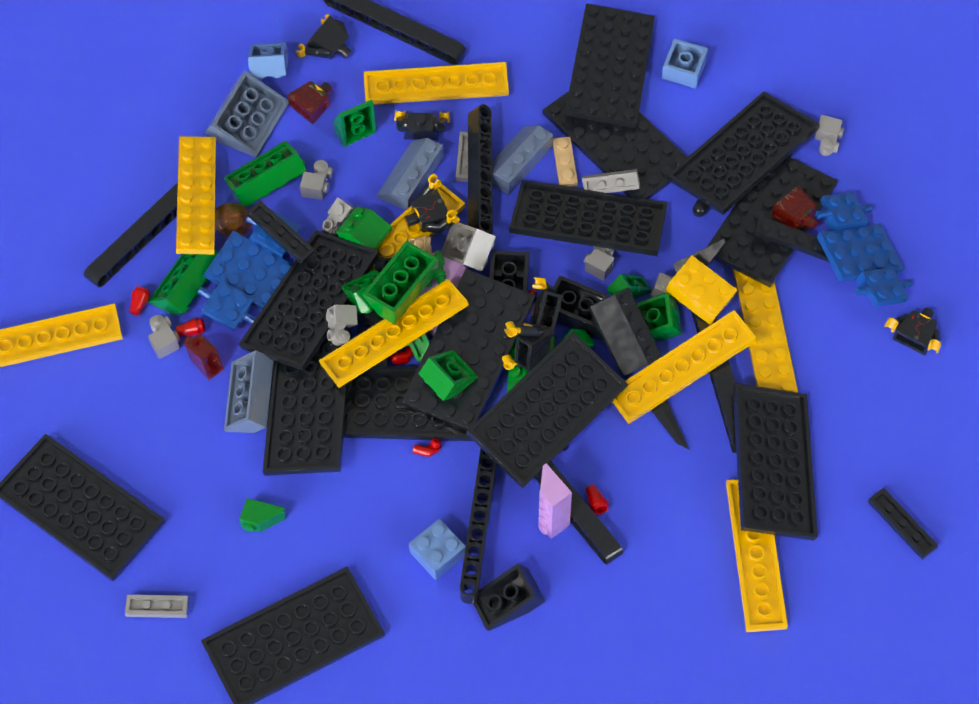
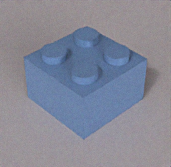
(268, 60)
(684, 63)
(437, 549)

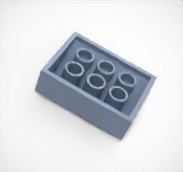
(247, 115)

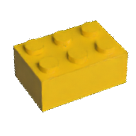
(701, 290)

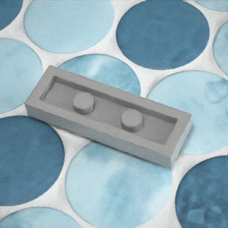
(462, 159)
(612, 181)
(156, 606)

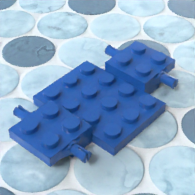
(861, 250)
(244, 275)

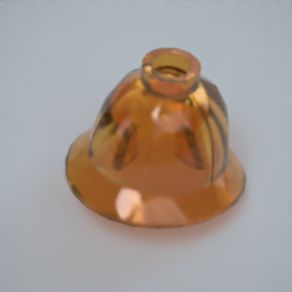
(231, 218)

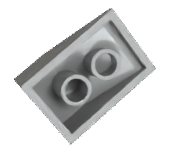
(468, 246)

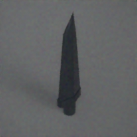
(667, 419)

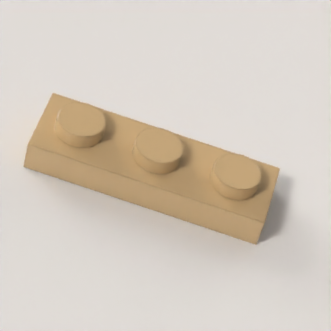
(565, 162)

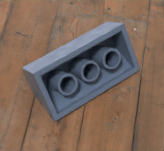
(520, 157)
(411, 173)
(249, 393)

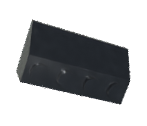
(575, 304)
(625, 331)

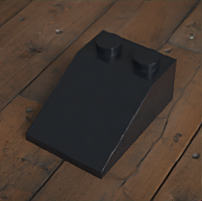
(510, 268)
(508, 597)

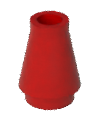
(138, 300)
(191, 327)
(596, 500)

